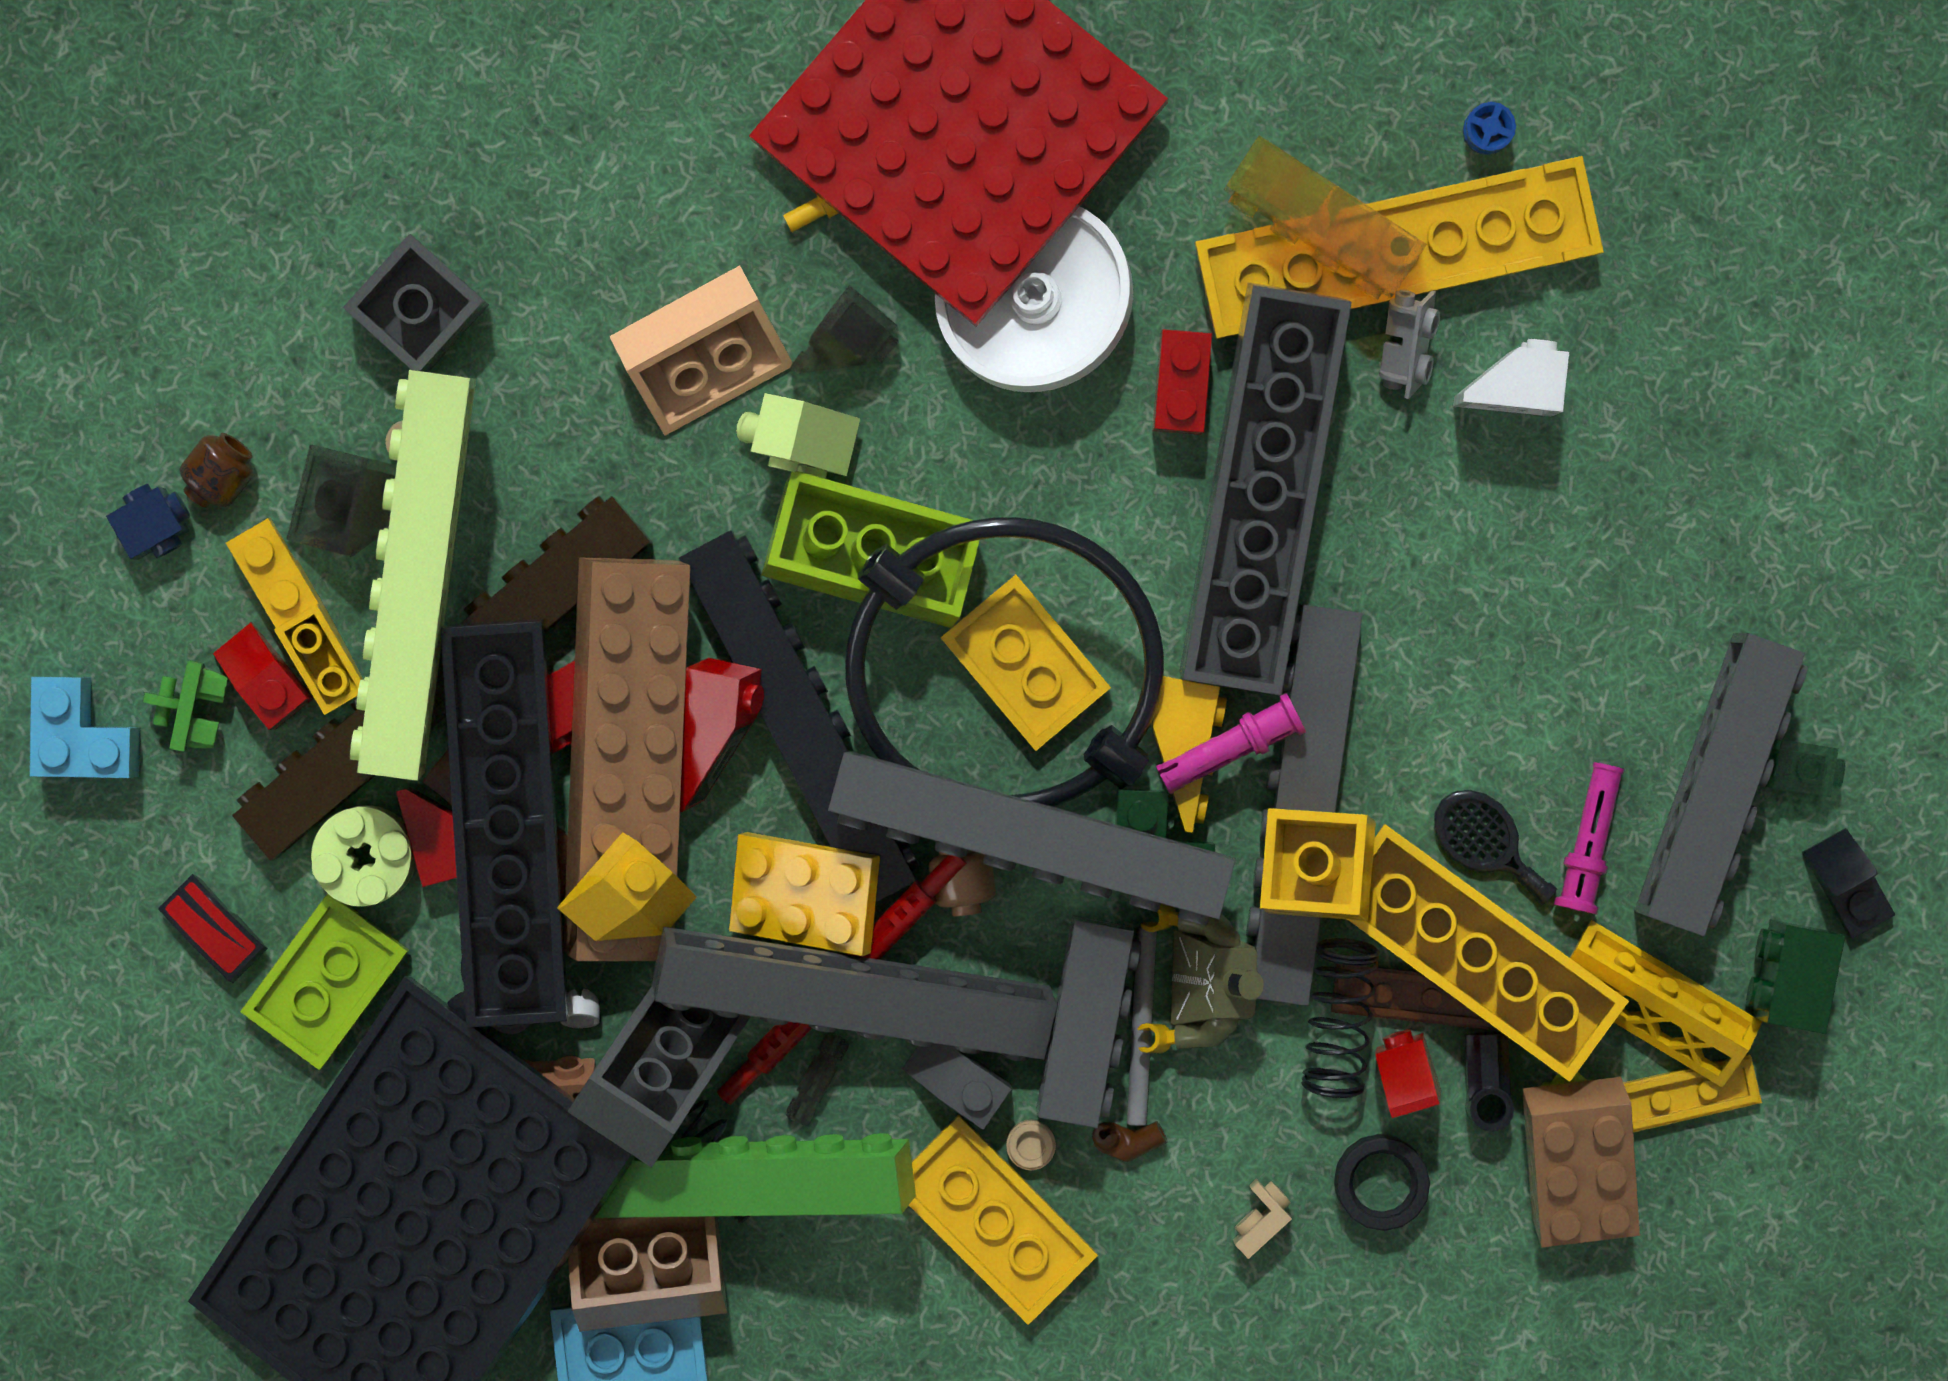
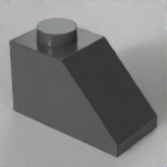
(959, 1081)

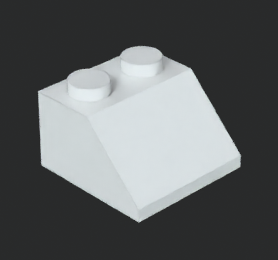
(1521, 382)

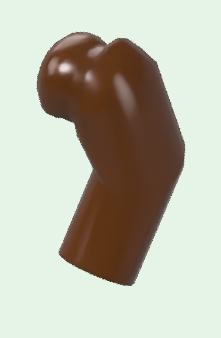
(1126, 1143)

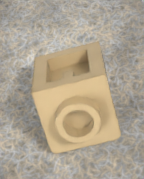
(1259, 1227)

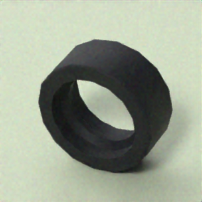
(1391, 1218)

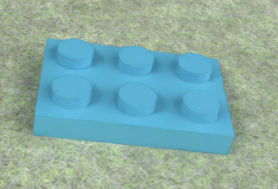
(629, 1353)

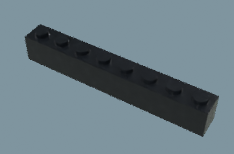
(792, 702)

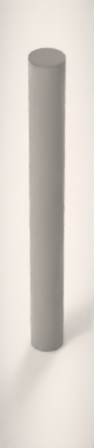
(1141, 1014)

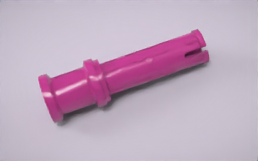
(1251, 735)
(1604, 779)

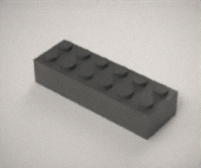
(1721, 782)

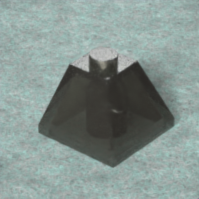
(340, 501)

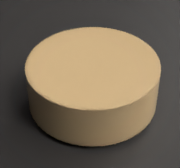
(1030, 1144)

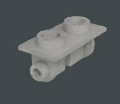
(1417, 324)

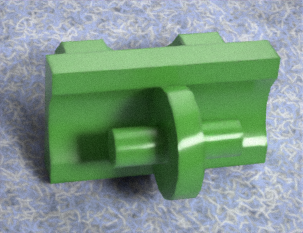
(197, 683)

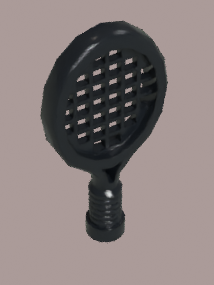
(1525, 875)

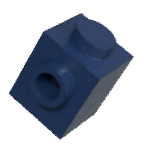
(150, 522)

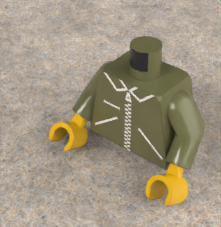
(1211, 982)

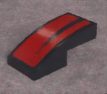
(212, 928)

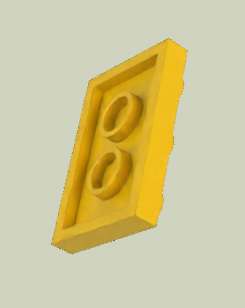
(1025, 662)
(804, 893)

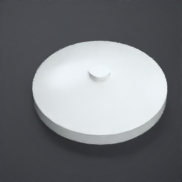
(1055, 317)

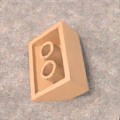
(701, 350)

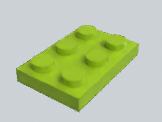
(324, 981)

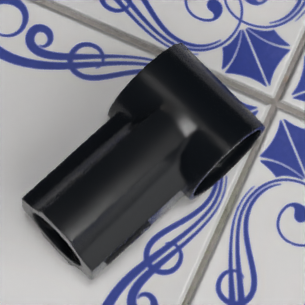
(1488, 1074)

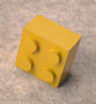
(1317, 864)

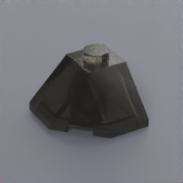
(848, 337)

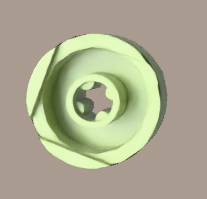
(337, 865)

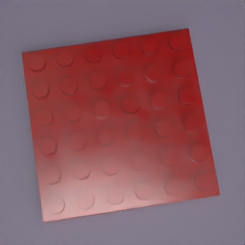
(959, 134)

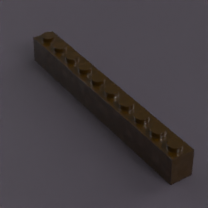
(547, 589)

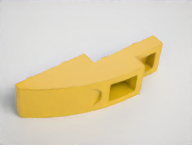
(297, 615)

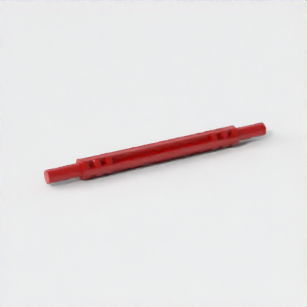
(886, 932)

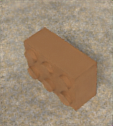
(1581, 1161)
(646, 1271)

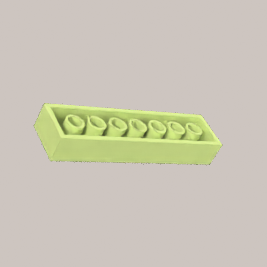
(415, 574)

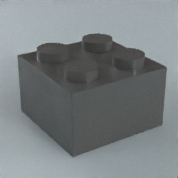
(416, 305)

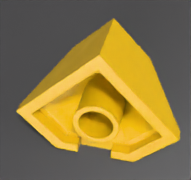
(627, 894)

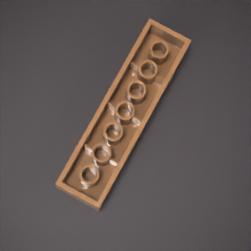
(626, 725)

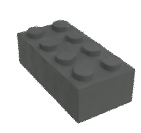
(1086, 1020)
(654, 1075)

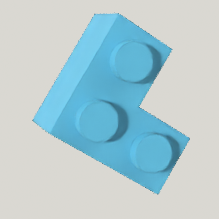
(63, 735)

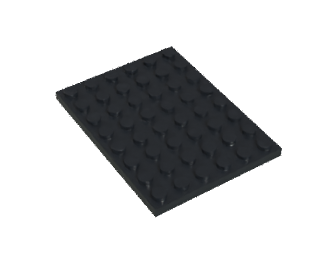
(413, 1209)

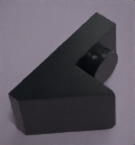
(1849, 882)

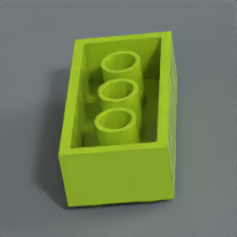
(833, 528)

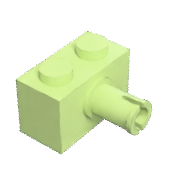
(800, 436)

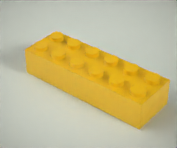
(1486, 957)

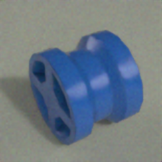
(1500, 122)

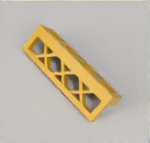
(1668, 997)

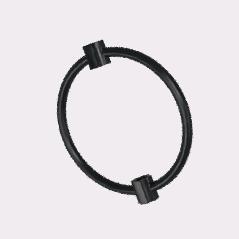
(896, 580)

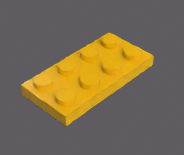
(996, 1220)

